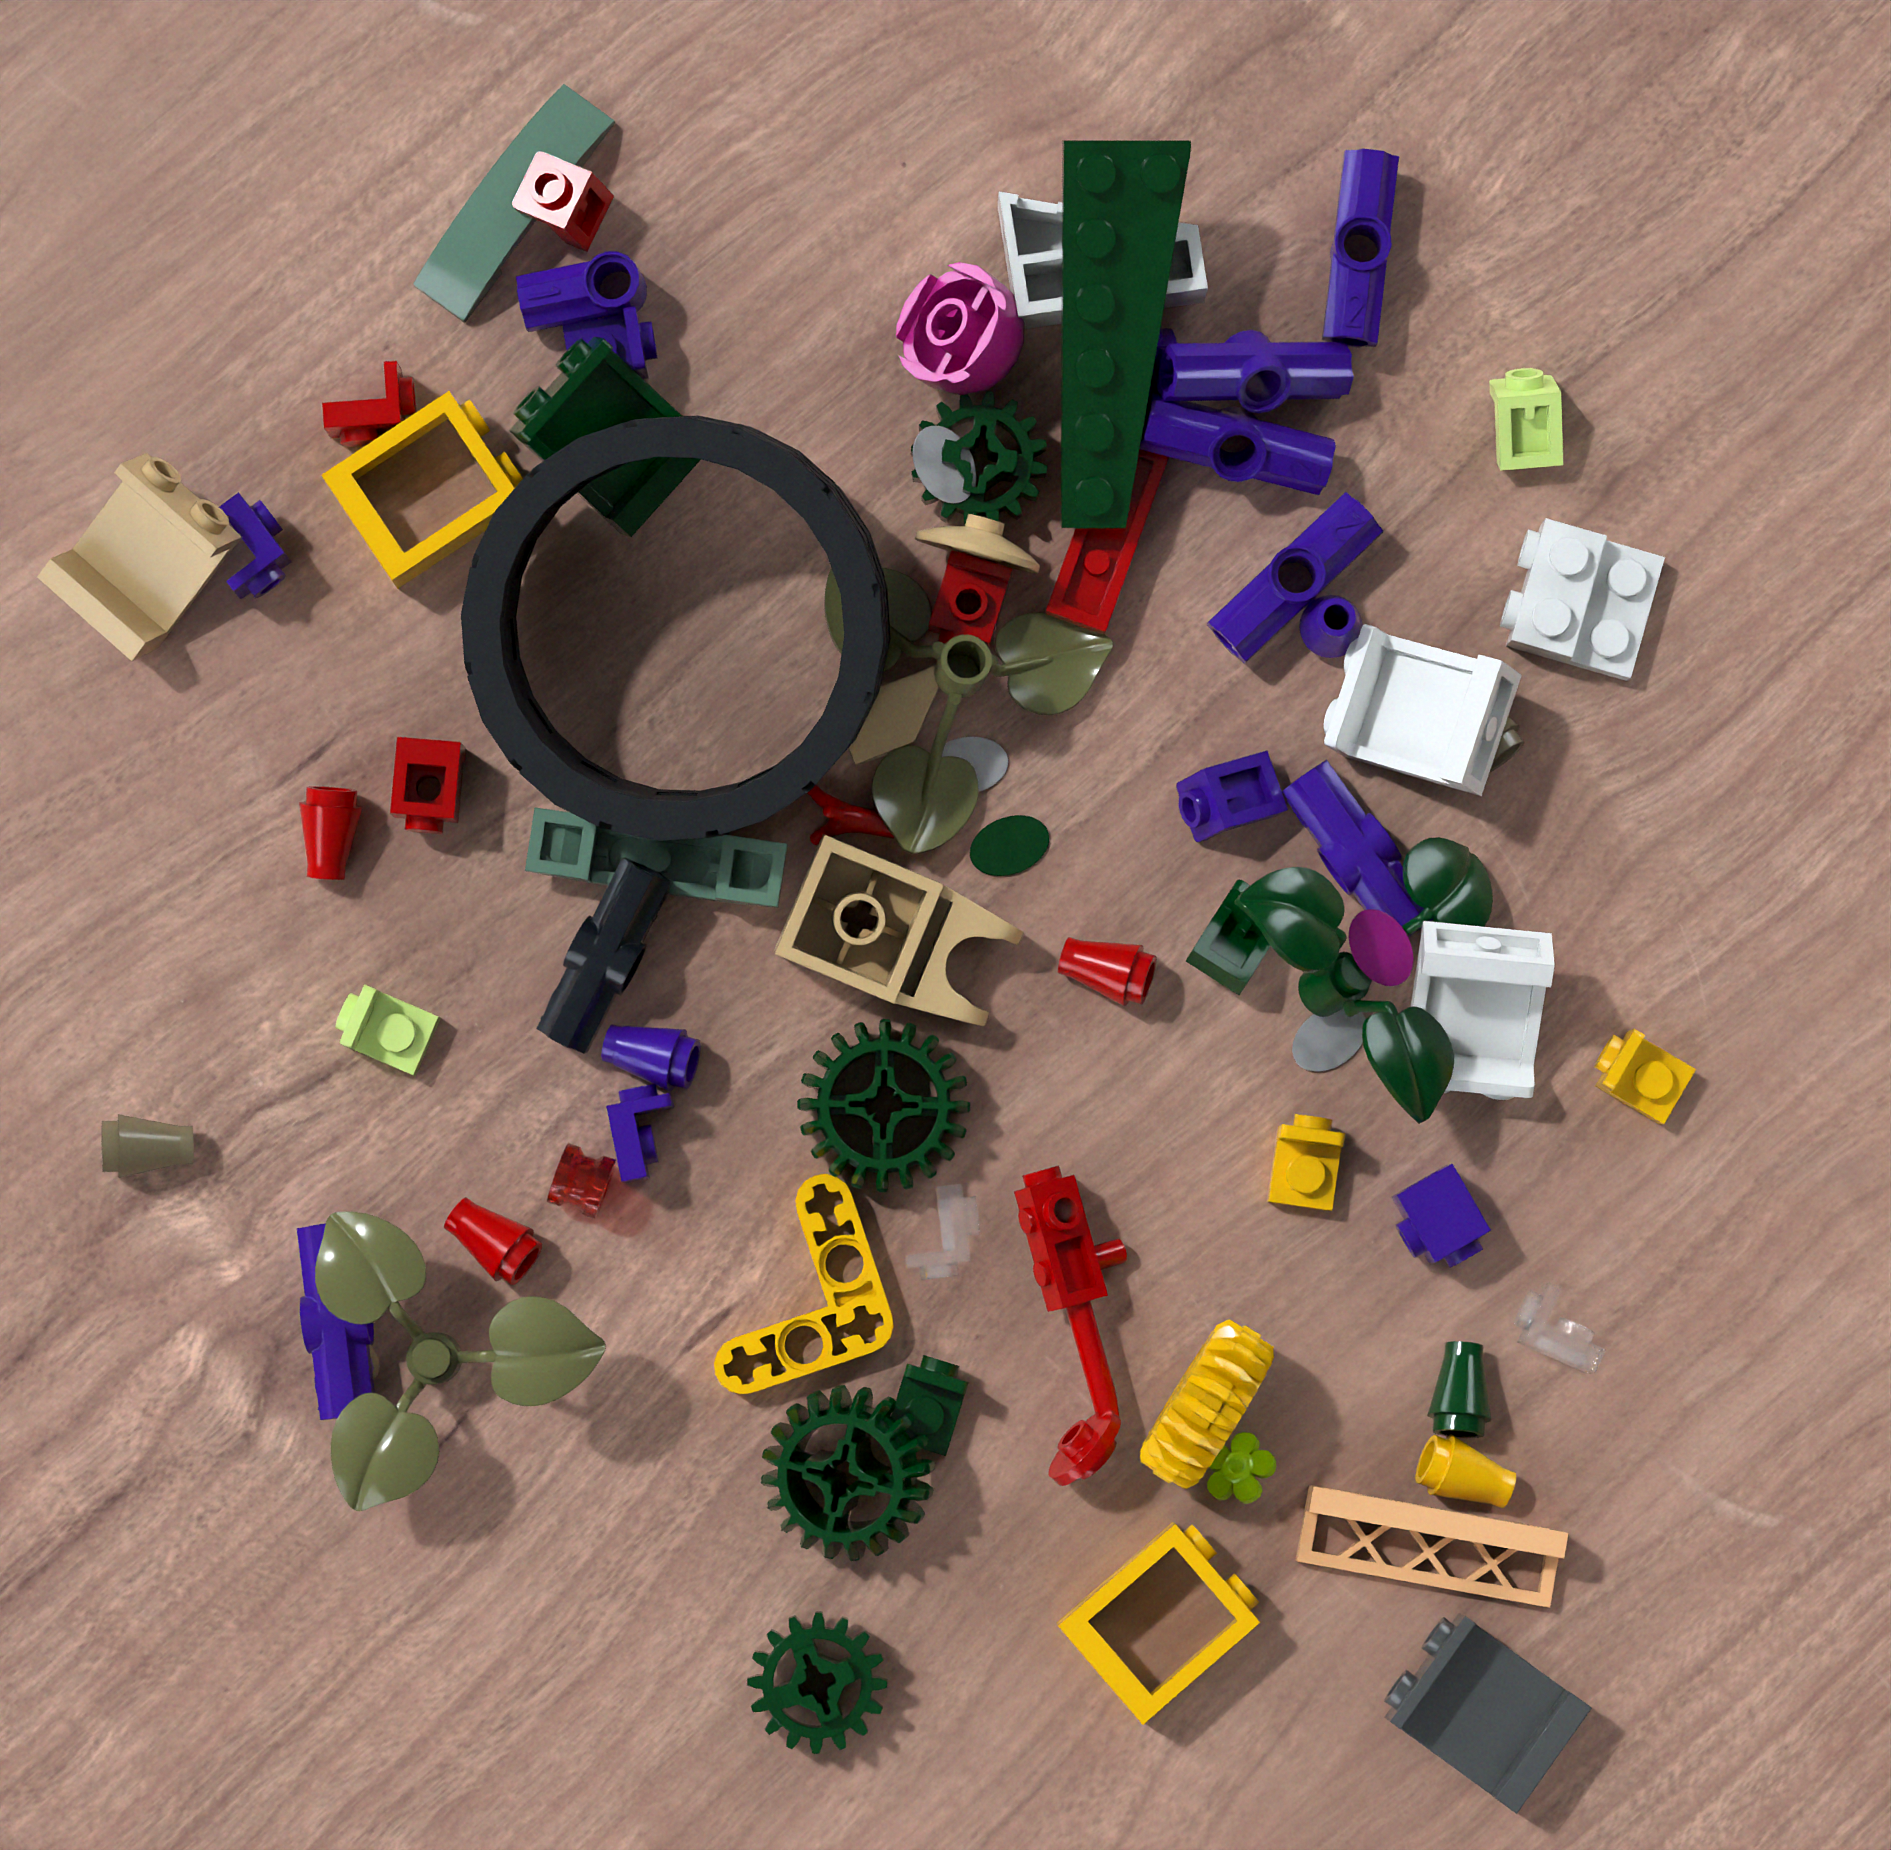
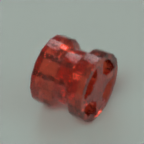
(581, 1181)

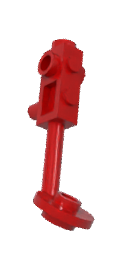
(1070, 1277)

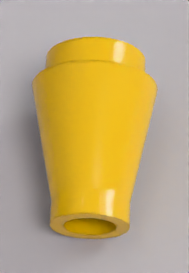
(1461, 1472)

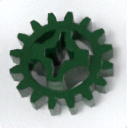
(1009, 464)
(790, 1694)

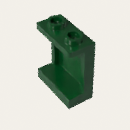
(591, 396)

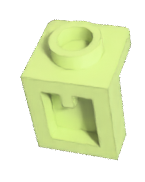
(1527, 420)
(386, 1029)

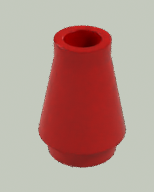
(329, 829)
(1109, 968)
(495, 1241)

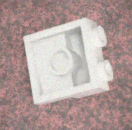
(1582, 599)

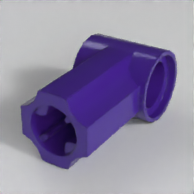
(573, 292)

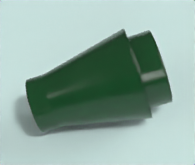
(1461, 1394)

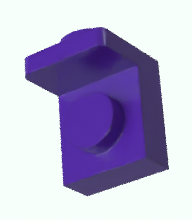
(630, 339)
(1230, 796)
(635, 1144)

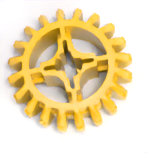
(1207, 1404)

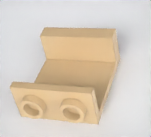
(142, 557)

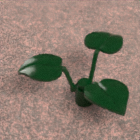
(1301, 920)

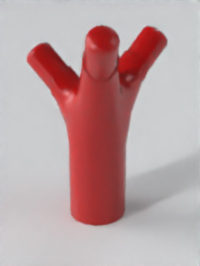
(845, 818)

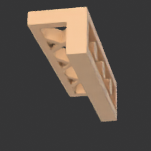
(1433, 1521)

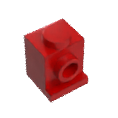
(975, 576)
(420, 760)

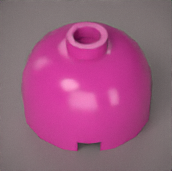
(960, 330)

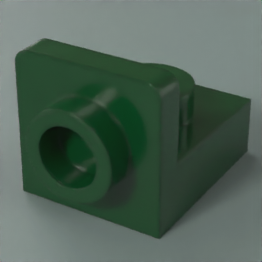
(934, 1399)

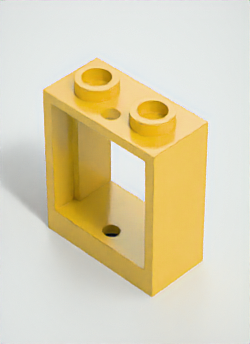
(470, 427)
(1110, 1666)

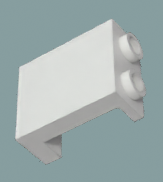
(1421, 710)
(1489, 1000)

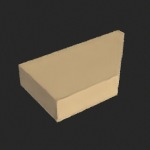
(895, 716)

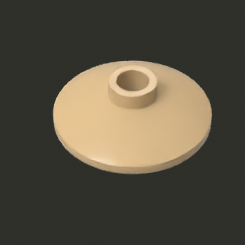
(980, 539)

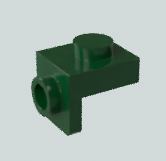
(1230, 944)

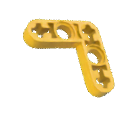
(840, 1297)

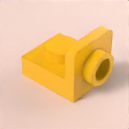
(1642, 1075)
(1306, 1163)

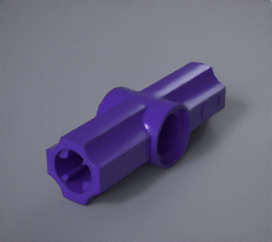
(1364, 210)
(1254, 371)
(1273, 456)
(1323, 549)
(1351, 843)
(337, 1346)

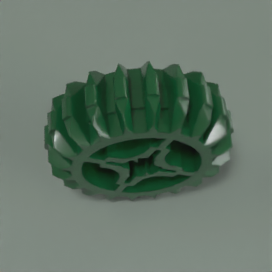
(884, 1051)
(840, 1498)

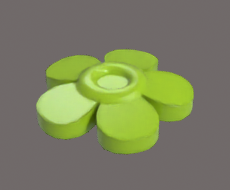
(1237, 1469)

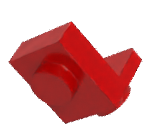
(363, 420)

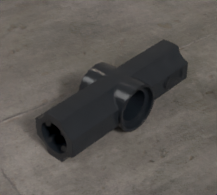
(604, 955)

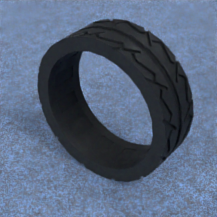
(504, 689)

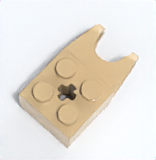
(911, 936)

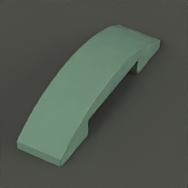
(488, 226)
(701, 868)

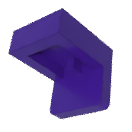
(257, 531)

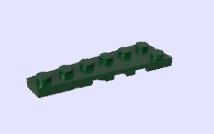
(1115, 275)

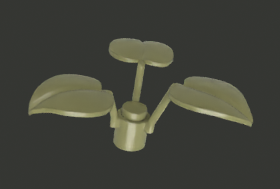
(1048, 671)
(381, 1448)

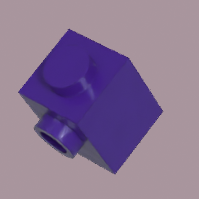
(1440, 1218)

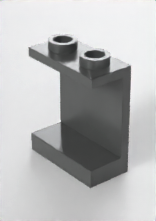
(1485, 1710)

